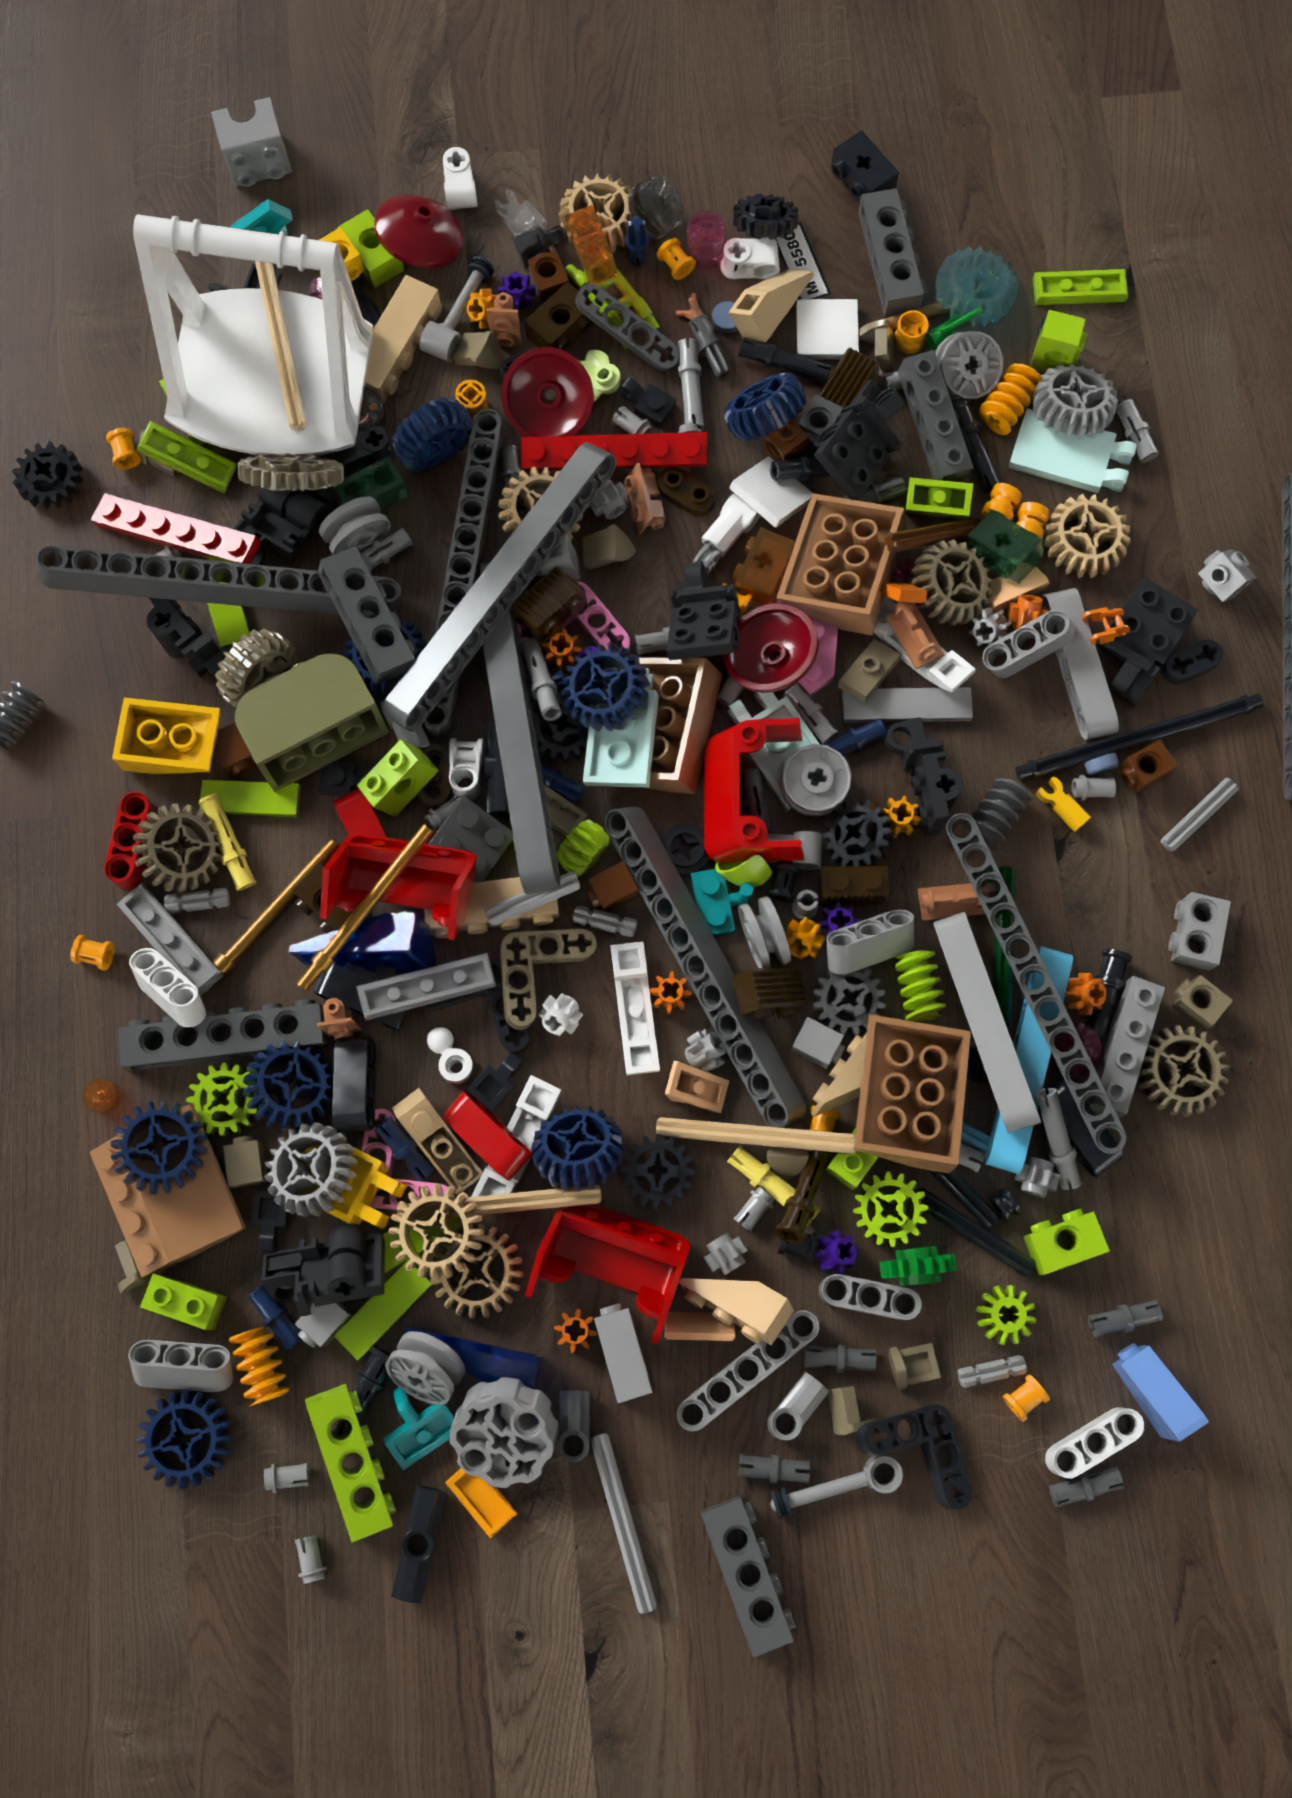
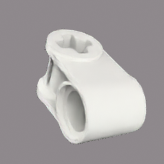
(459, 180)
(753, 256)
(466, 761)

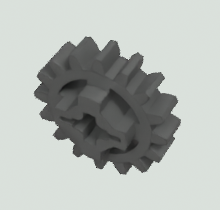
(841, 987)

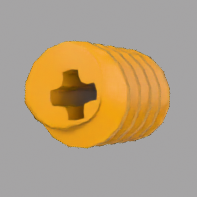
(1009, 398)
(259, 1365)

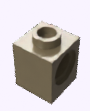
(1215, 1002)
(245, 1163)

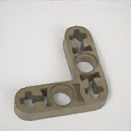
(532, 955)

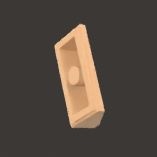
(1009, 591)
(697, 1327)

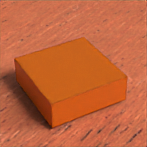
(904, 592)

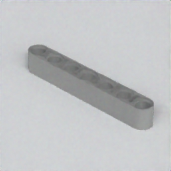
(987, 1023)

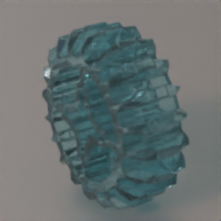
(958, 279)

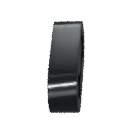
(1190, 655)

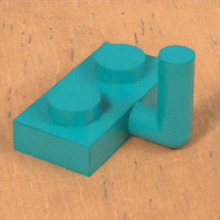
(266, 218)
(715, 902)
(421, 1431)

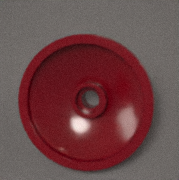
(418, 231)
(526, 388)
(770, 633)

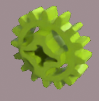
(214, 1108)
(902, 1197)

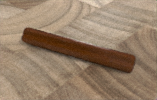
(930, 535)

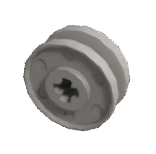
(984, 360)
(355, 524)
(798, 774)
(764, 933)
(425, 1368)

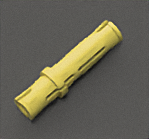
(230, 849)
(763, 1177)

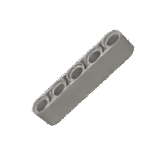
(1083, 670)
(737, 1385)

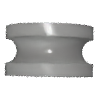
(708, 557)

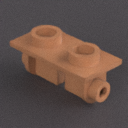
(505, 321)
(640, 486)
(914, 634)
(949, 900)
(338, 1020)

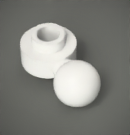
(441, 1041)

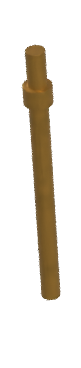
(324, 958)
(225, 962)

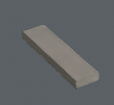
(909, 703)
(169, 938)
(426, 986)

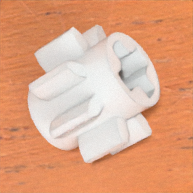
(560, 1014)

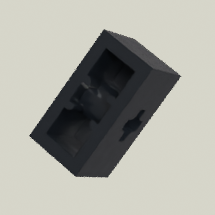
(863, 166)

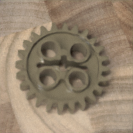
(290, 472)

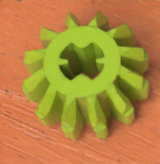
(583, 847)
(1019, 1314)

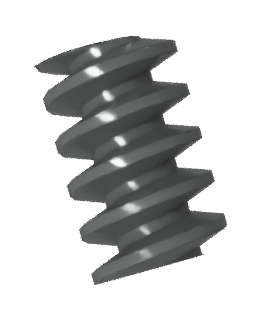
(16, 711)
(998, 808)

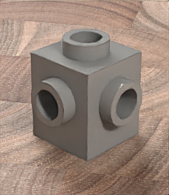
(1226, 574)

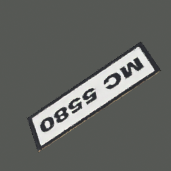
(798, 254)

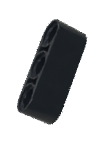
(342, 985)
(354, 1085)
(1087, 1152)

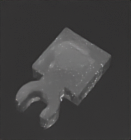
(519, 217)

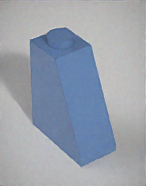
(1158, 1393)

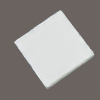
(826, 328)
(771, 499)

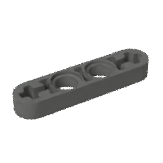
(630, 323)

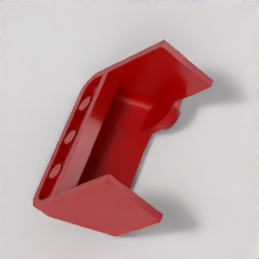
(726, 833)
(433, 880)
(616, 1252)

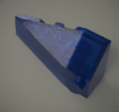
(385, 940)
(491, 1362)

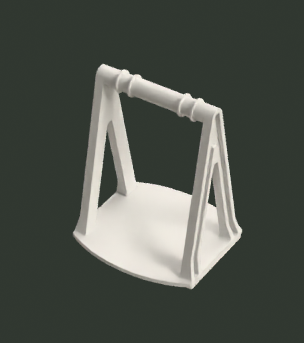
(224, 366)

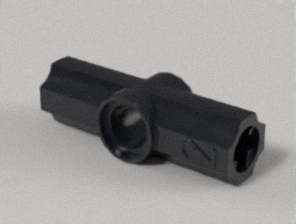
(496, 792)
(414, 1566)

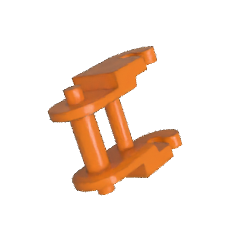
(1104, 615)

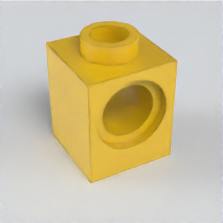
(349, 252)

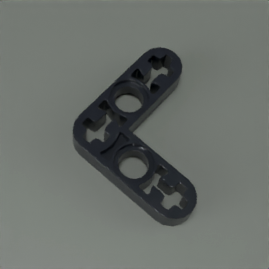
(494, 995)
(923, 1433)

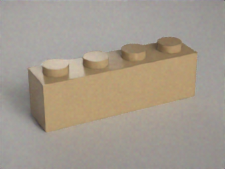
(399, 334)
(487, 894)

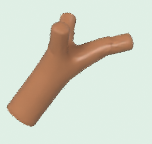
(694, 311)

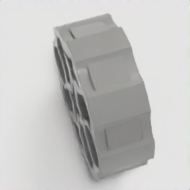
(499, 1426)

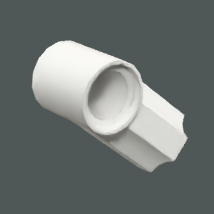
(733, 521)

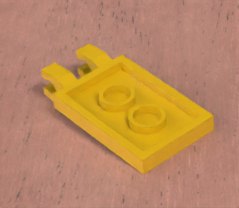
(370, 1177)

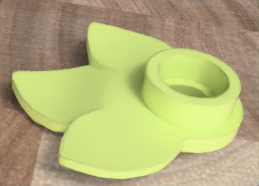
(598, 367)

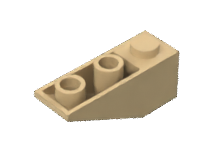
(766, 303)
(846, 1080)
(437, 1141)
(746, 1303)

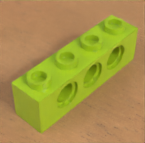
(360, 1517)

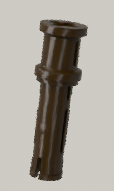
(800, 1205)

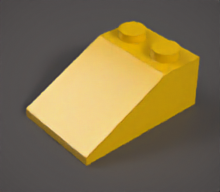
(165, 737)

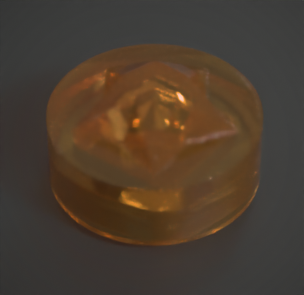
(100, 1095)

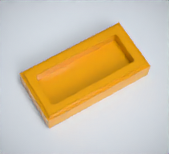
(482, 1501)

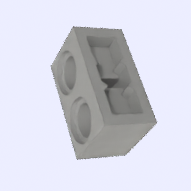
(1207, 934)

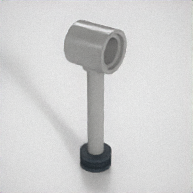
(441, 338)
(784, 1502)

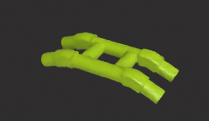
(629, 298)

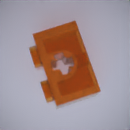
(591, 245)
(766, 549)

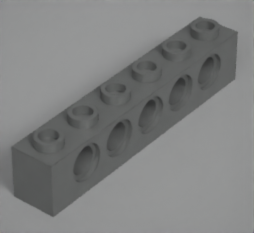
(136, 1038)

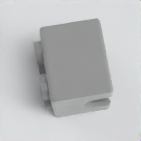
(254, 147)

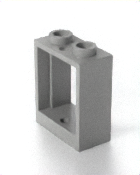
(622, 1353)

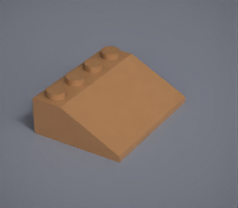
(842, 562)
(683, 720)
(912, 1093)
(173, 1226)

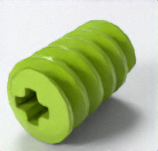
(920, 986)

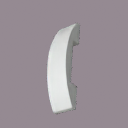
(944, 672)
(635, 1008)
(532, 1107)

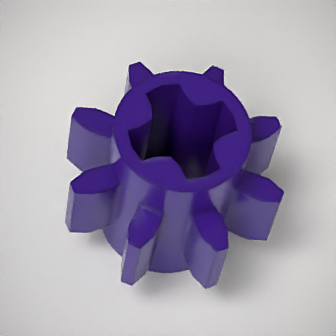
(519, 288)
(844, 914)
(836, 1252)

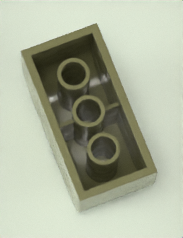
(307, 718)

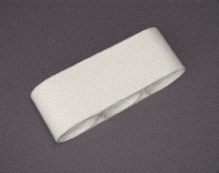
(167, 987)
(1111, 1439)

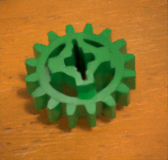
(918, 1266)

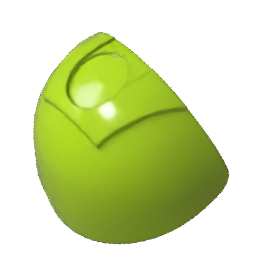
(752, 871)

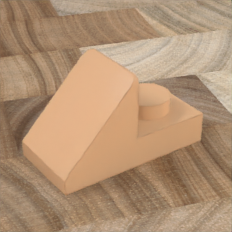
(696, 1087)

